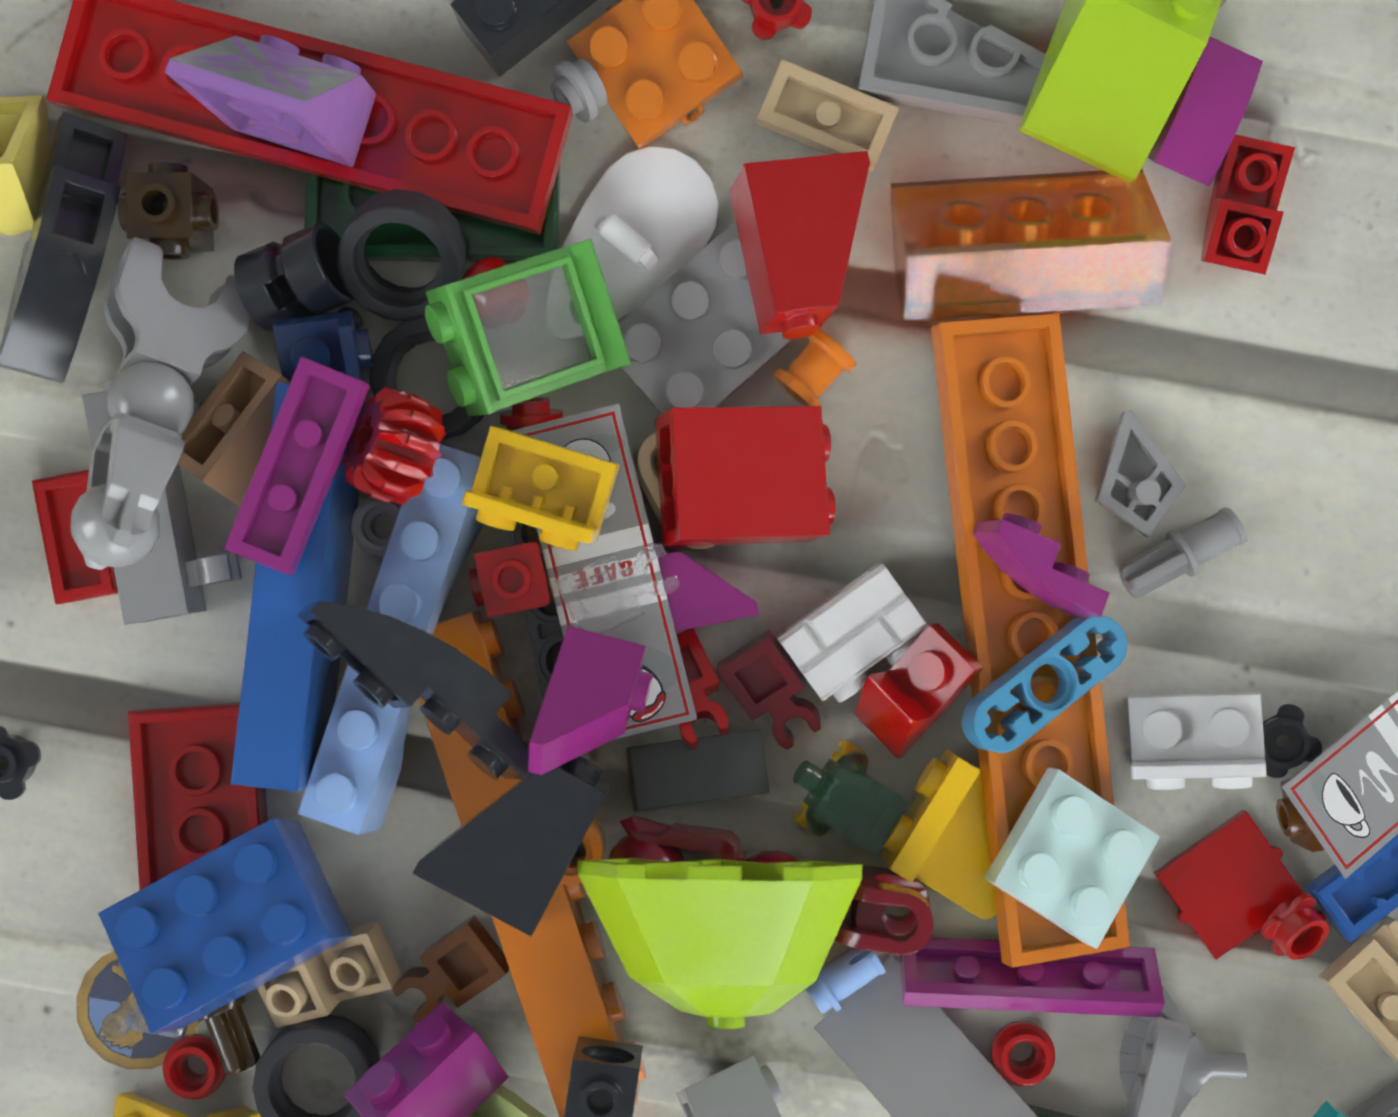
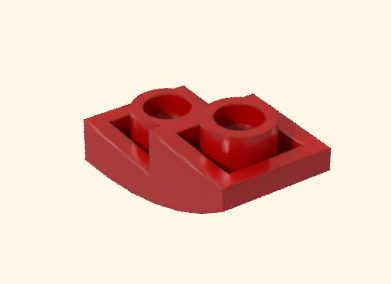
(1245, 204)

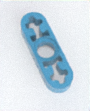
(1091, 670)

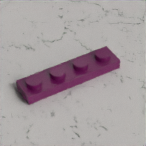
(973, 977)

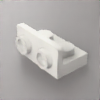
(1197, 738)

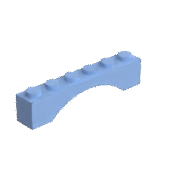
(364, 742)

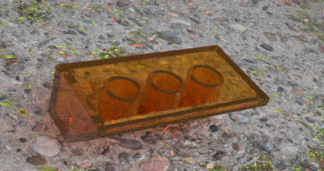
(1027, 244)

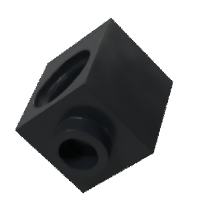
(603, 1079)

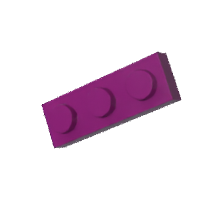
(297, 466)

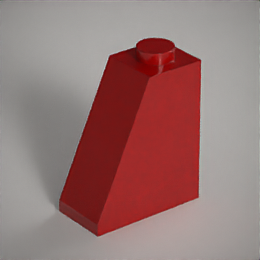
(798, 236)

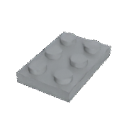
(698, 331)

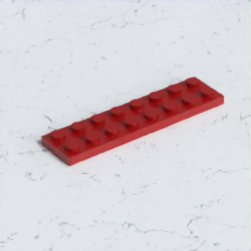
(428, 130)

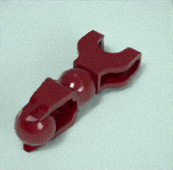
(865, 923)

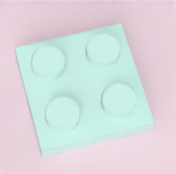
(1072, 857)

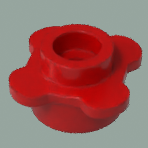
(770, 20)
(1296, 928)

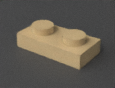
(825, 113)

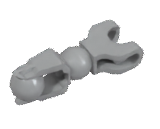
(147, 403)

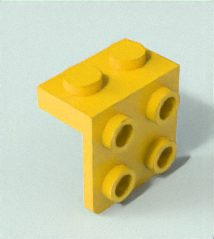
(946, 836)

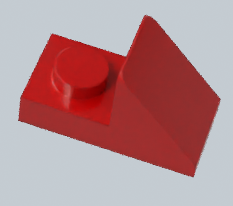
(916, 689)

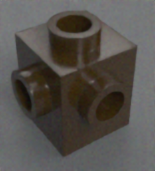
(189, 216)

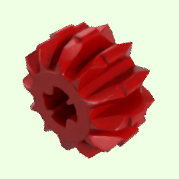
(394, 446)

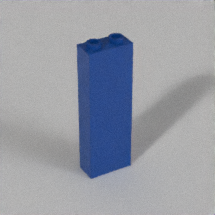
(285, 679)

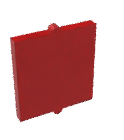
(1228, 883)

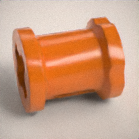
(814, 369)

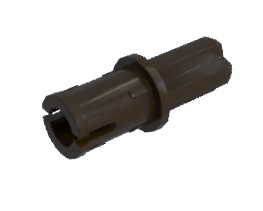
(232, 1037)

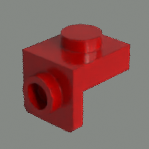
(510, 579)

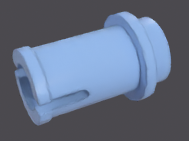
(844, 977)

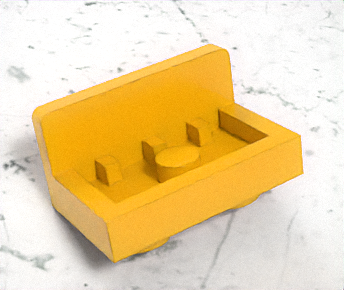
(542, 488)

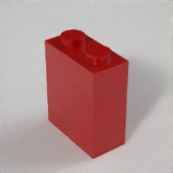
(743, 475)

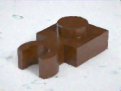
(455, 965)

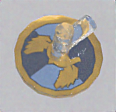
(114, 1022)

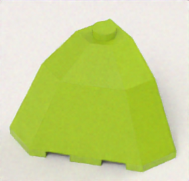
(721, 931)

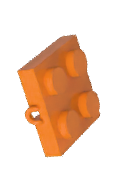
(656, 63)

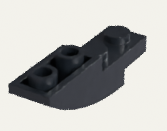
(64, 249)
(406, 663)

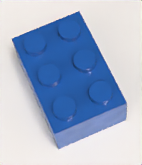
(224, 925)

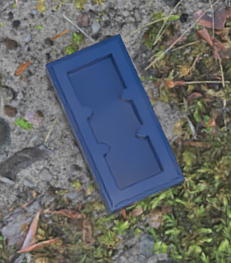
(1363, 896)

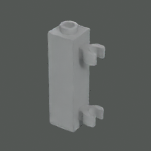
(171, 576)

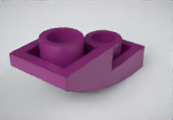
(1207, 112)
(1031, 563)

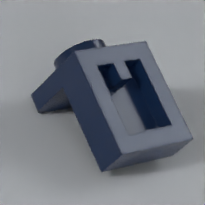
(324, 340)

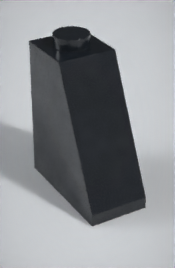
(519, 844)

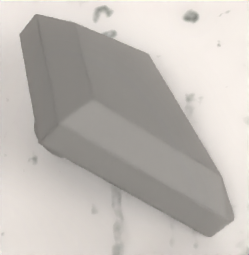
(1137, 478)

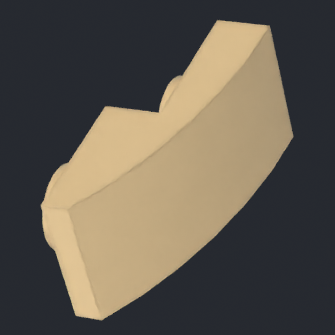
(341, 973)

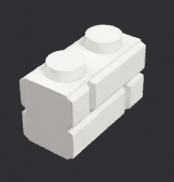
(852, 633)

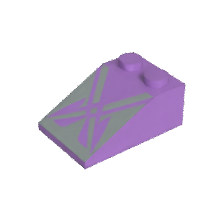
(280, 95)

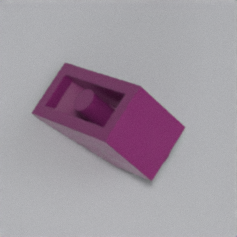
(702, 595)
(588, 697)

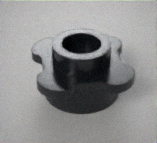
(1300, 747)
(22, 762)

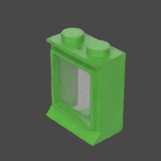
(526, 328)

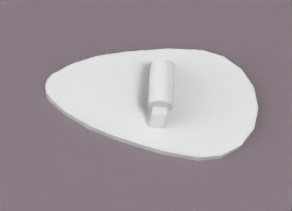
(646, 221)

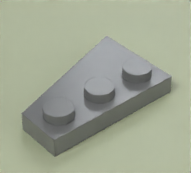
(946, 63)

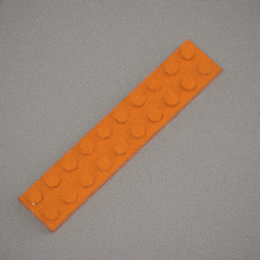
(1016, 455)

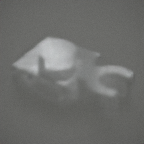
(607, 594)

